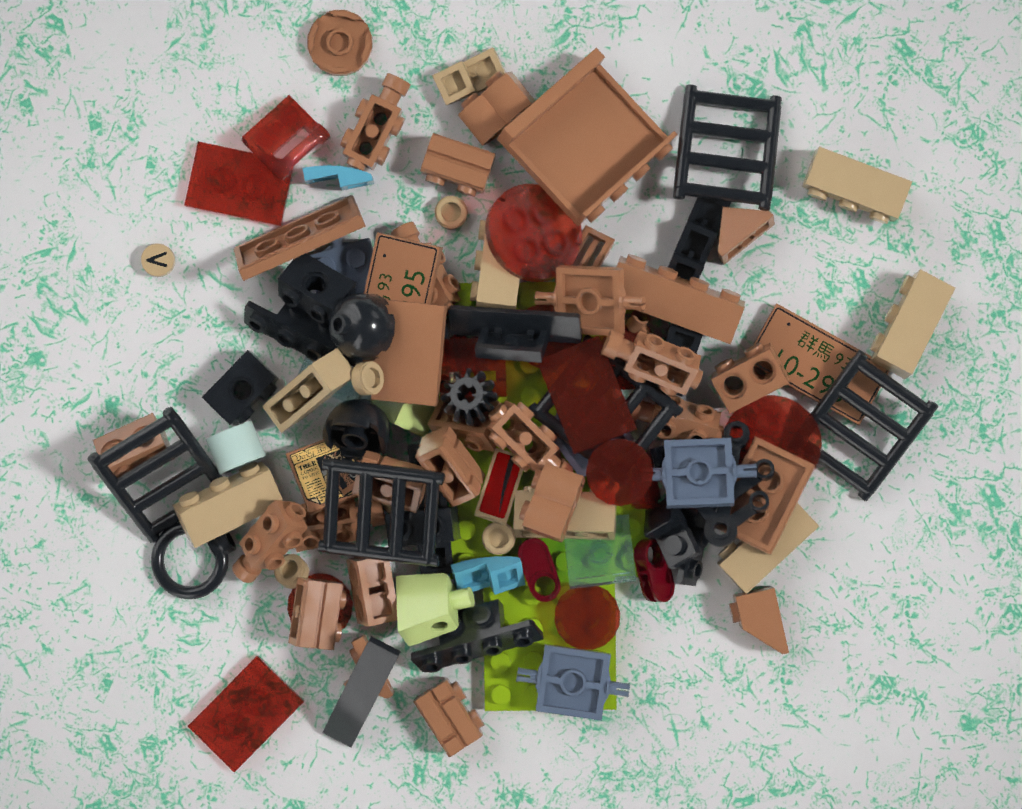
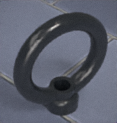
(219, 547)

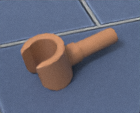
(638, 322)

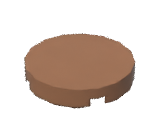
(339, 42)

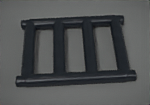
(768, 137)
(668, 405)
(904, 435)
(117, 485)
(361, 547)

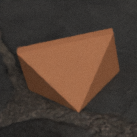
(740, 229)

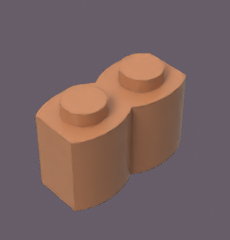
(495, 107)
(552, 503)

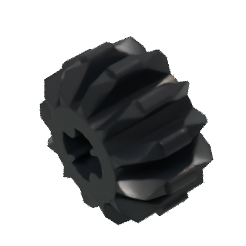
(457, 402)

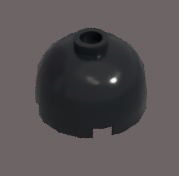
(362, 326)
(357, 428)

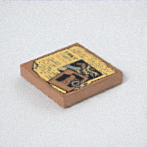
(311, 478)

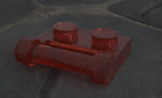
(277, 130)
(460, 355)

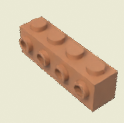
(683, 301)

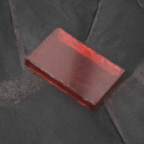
(236, 185)
(586, 395)
(246, 713)

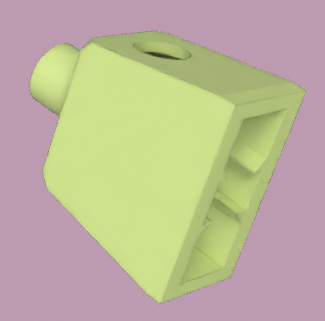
(428, 606)

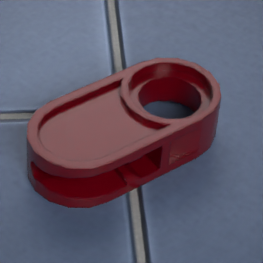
(537, 563)
(654, 577)

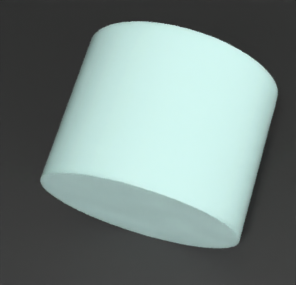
(235, 447)

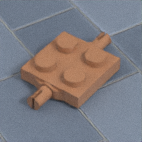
(595, 295)

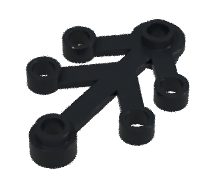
(741, 487)

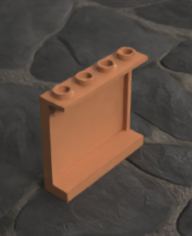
(585, 140)

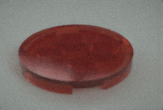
(531, 233)
(782, 424)

